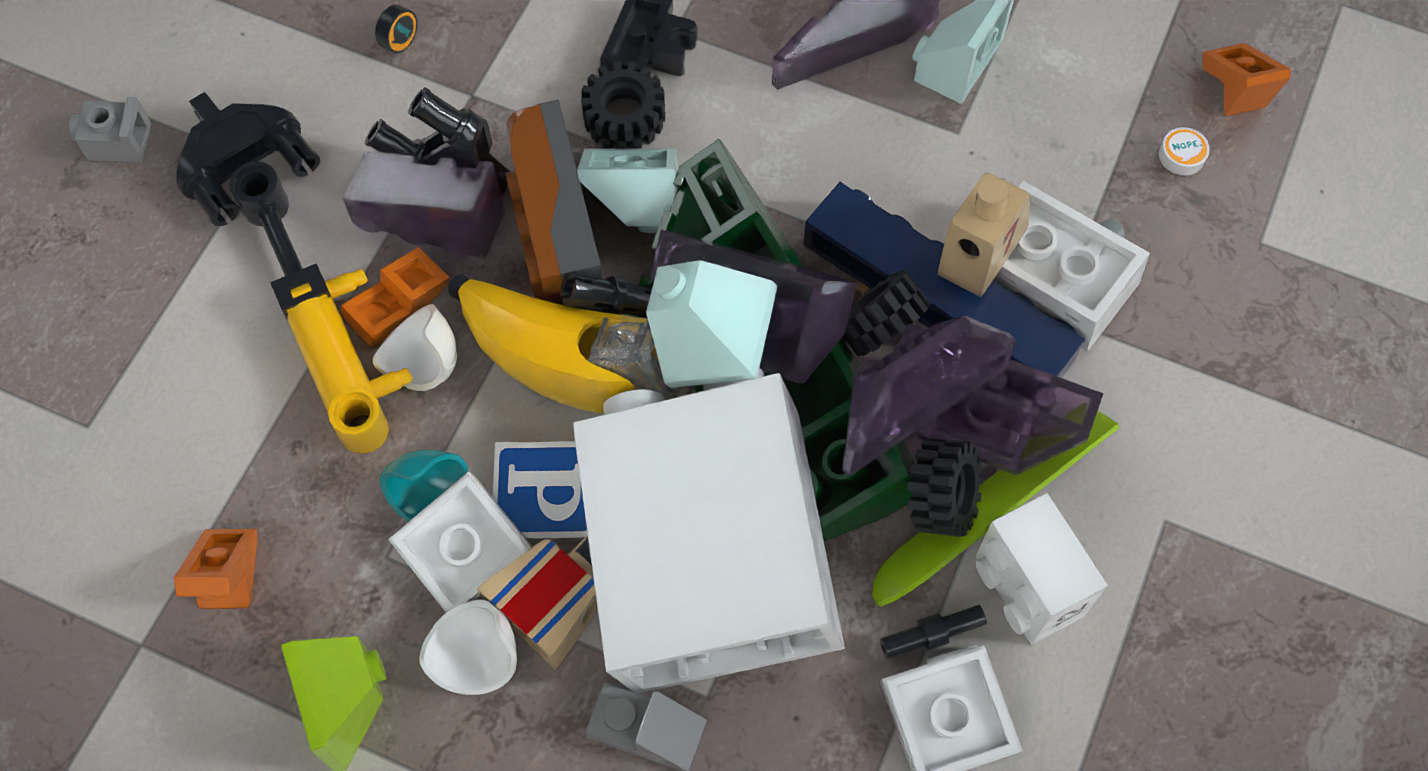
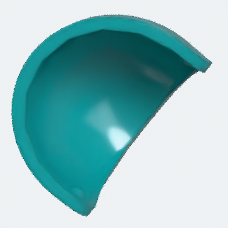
(419, 479)

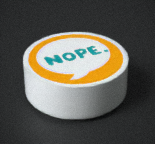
(1184, 151)

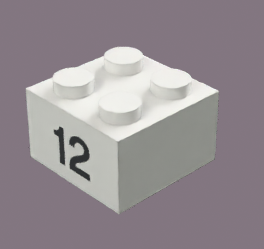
(1038, 570)

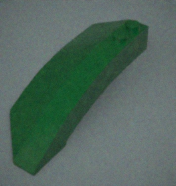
(723, 208)

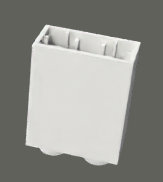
(704, 534)

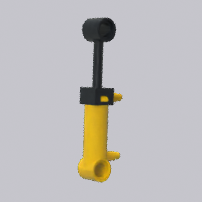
(315, 318)

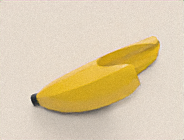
(540, 342)

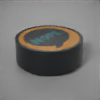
(396, 28)

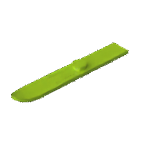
(1001, 494)

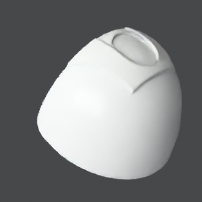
(423, 346)
(470, 649)

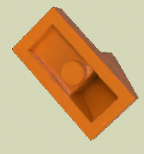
(1248, 76)
(219, 569)

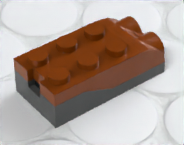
(549, 201)

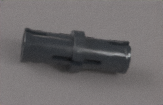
(607, 294)

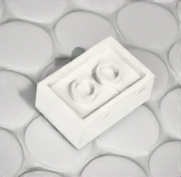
(1072, 266)

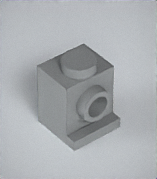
(111, 130)

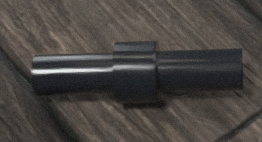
(933, 631)

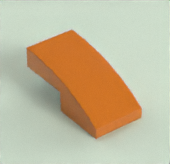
(402, 290)

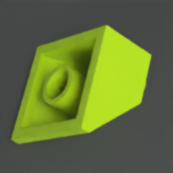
(335, 693)

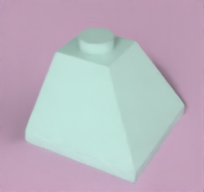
(961, 48)
(632, 183)
(708, 322)

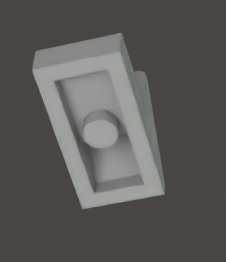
(646, 726)

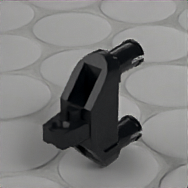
(457, 136)
(231, 139)

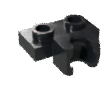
(648, 36)

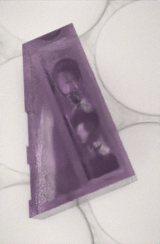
(427, 202)

